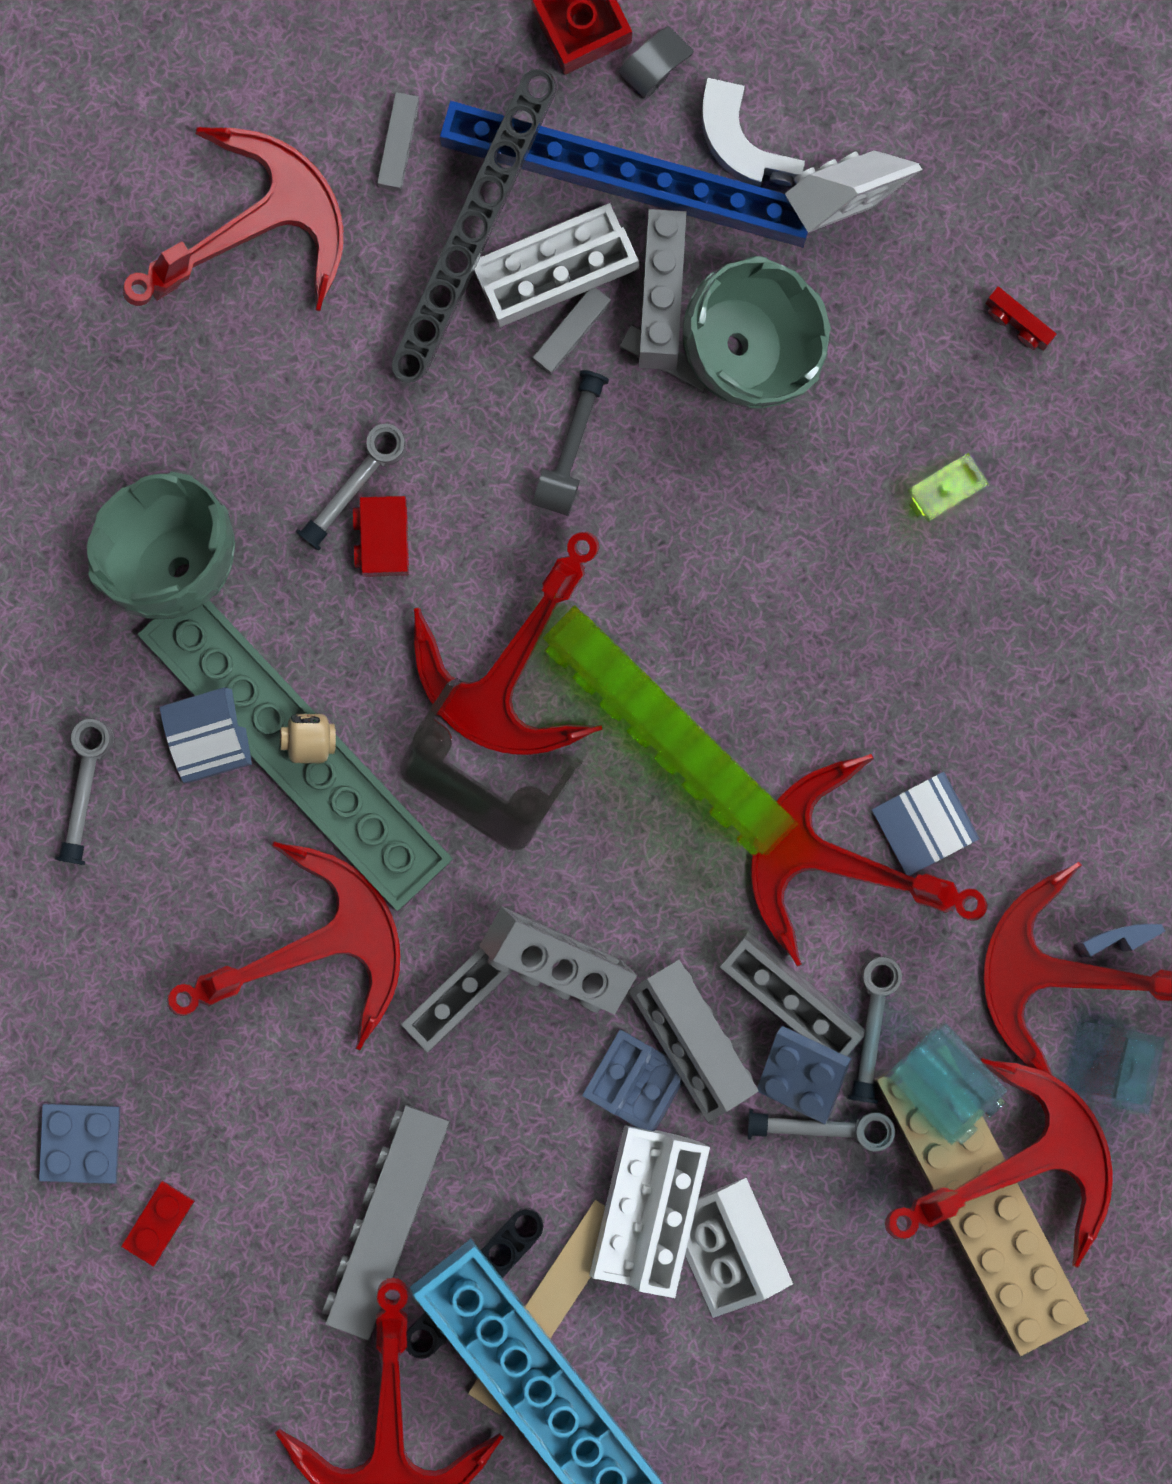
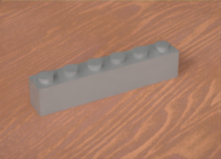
(387, 1221)

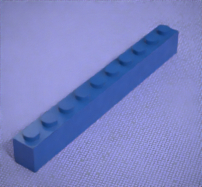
(630, 175)

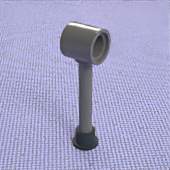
(557, 488)

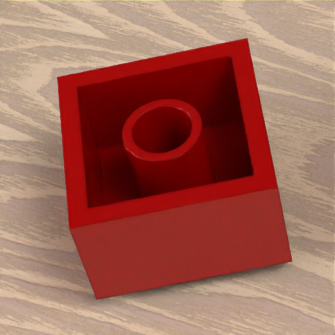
(582, 29)

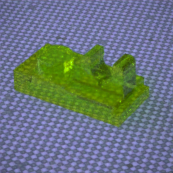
(947, 488)

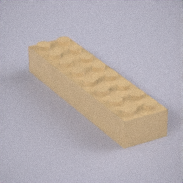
(994, 1232)

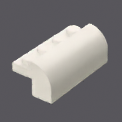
(555, 265)
(649, 1210)

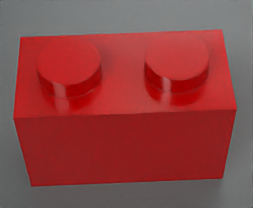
(383, 536)

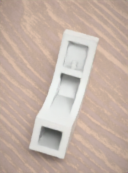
(730, 146)

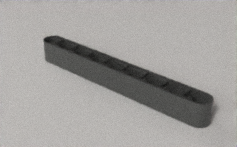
(487, 212)

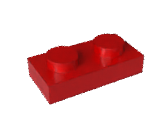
(1007, 310)
(158, 1223)

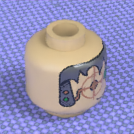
(308, 738)

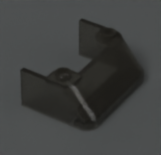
(506, 822)

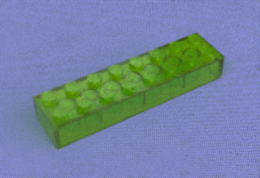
(666, 727)

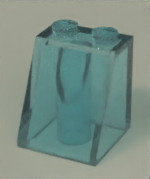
(1114, 1066)
(947, 1084)

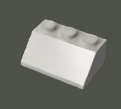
(847, 187)
(734, 1250)

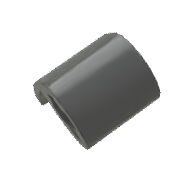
(654, 61)

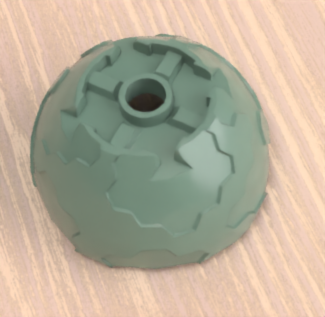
(775, 320)
(149, 534)

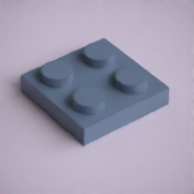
(803, 1074)
(79, 1143)

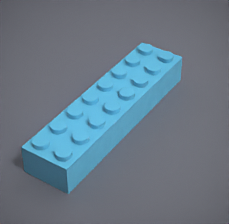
(528, 1373)

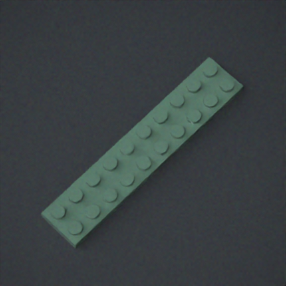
(337, 794)

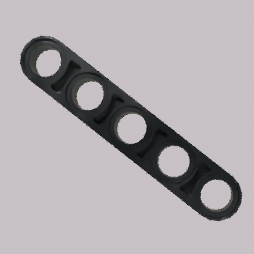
(505, 1235)

